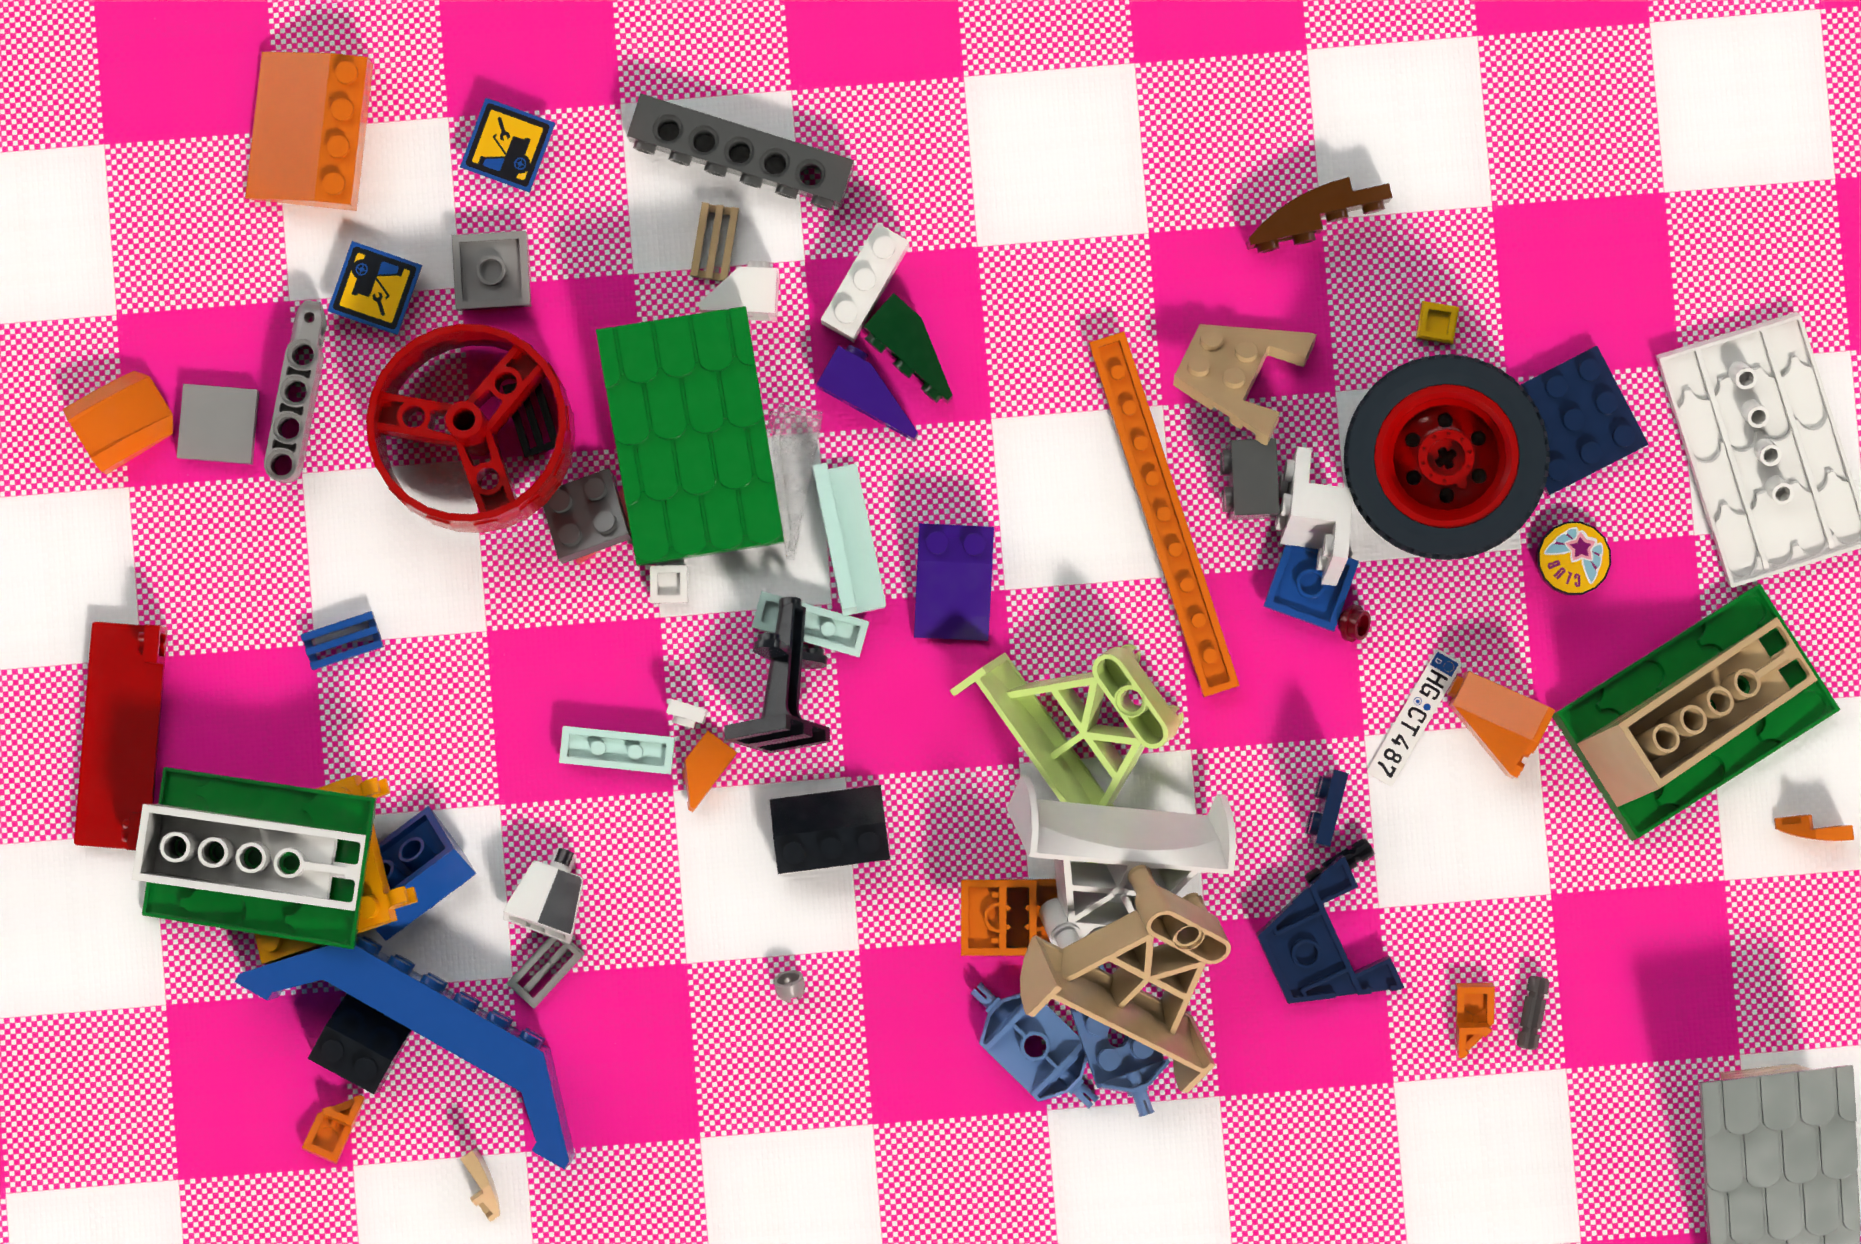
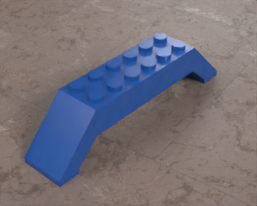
(441, 1017)

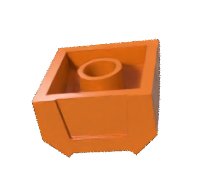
(120, 420)

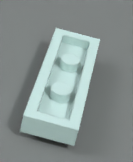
(822, 626)
(617, 750)

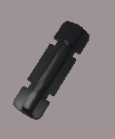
(1360, 851)

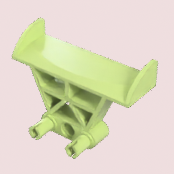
(1044, 743)

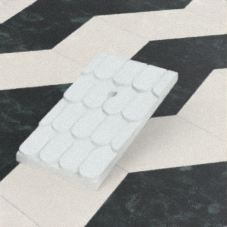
(1769, 481)

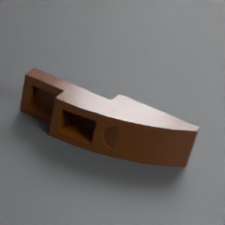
(1302, 216)

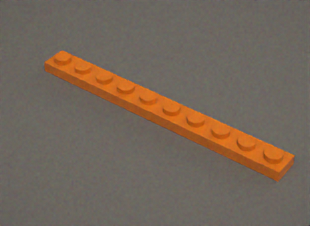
(1163, 514)

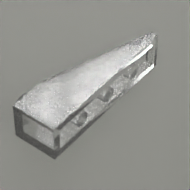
(794, 453)

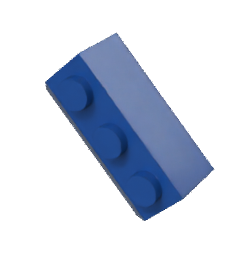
(424, 858)

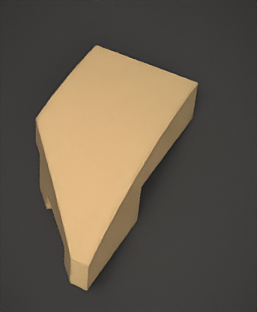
(487, 1196)

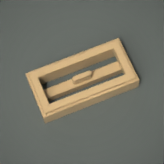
(719, 211)

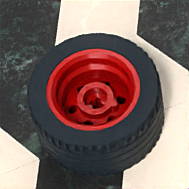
(1478, 400)

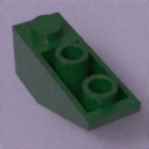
(906, 338)

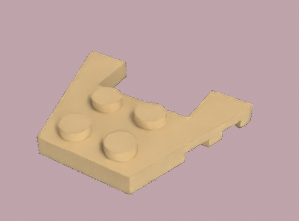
(1224, 366)

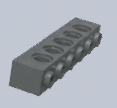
(654, 113)

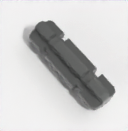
(1533, 1012)

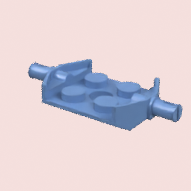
(1120, 1068)
(1044, 1076)

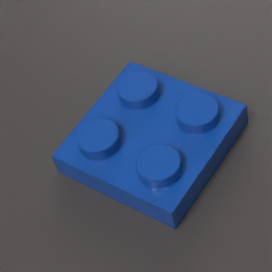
(1299, 592)

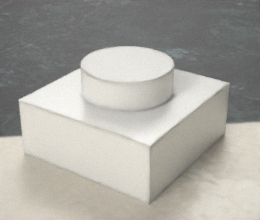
(669, 584)
(686, 714)

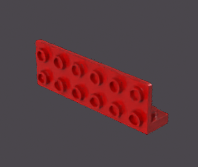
(119, 732)

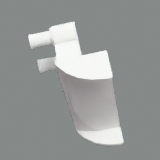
(1122, 839)

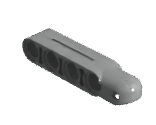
(303, 335)

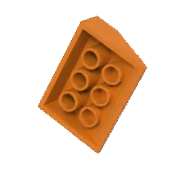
(309, 129)

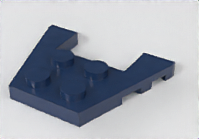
(1308, 952)

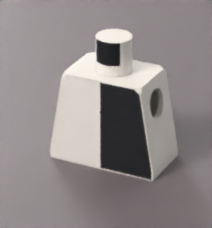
(547, 897)

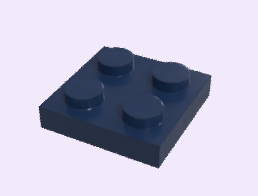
(1322, 823)

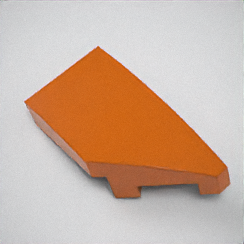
(704, 767)
(1802, 827)
(1473, 1014)
(332, 1129)

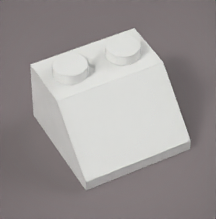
(750, 287)

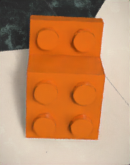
(1002, 915)

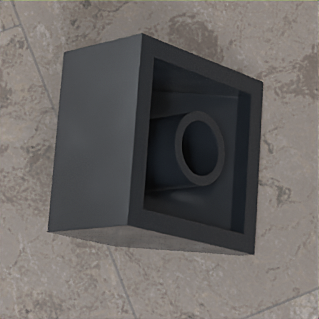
(360, 1044)

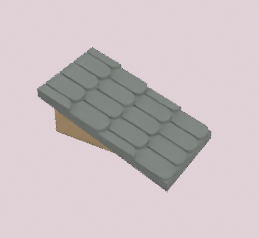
(1781, 1156)

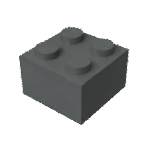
(1250, 479)

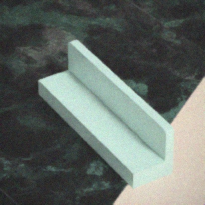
(849, 538)

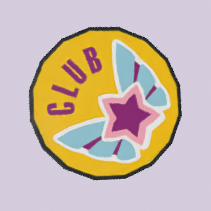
(1573, 558)

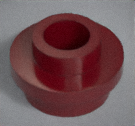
(1354, 623)

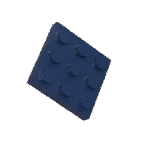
(1583, 418)

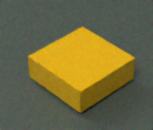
(1437, 322)

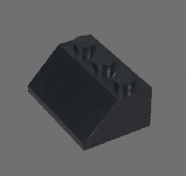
(829, 829)

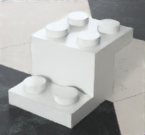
(1315, 516)

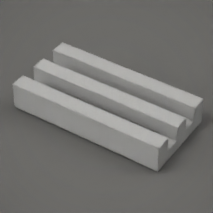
(524, 992)

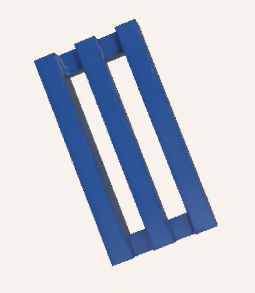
(311, 650)

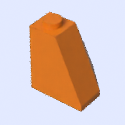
(1499, 719)

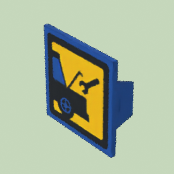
(507, 145)
(374, 288)

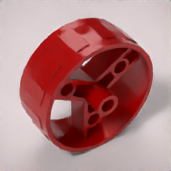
(468, 425)

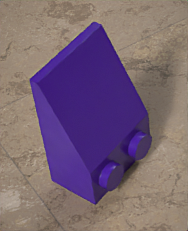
(953, 582)

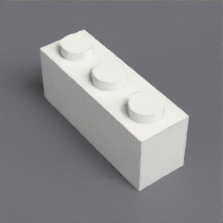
(865, 282)

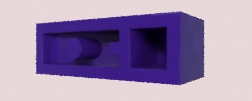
(859, 386)

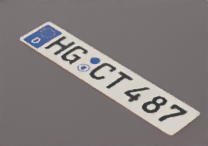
(1414, 717)

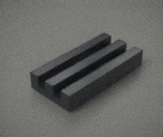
(541, 447)

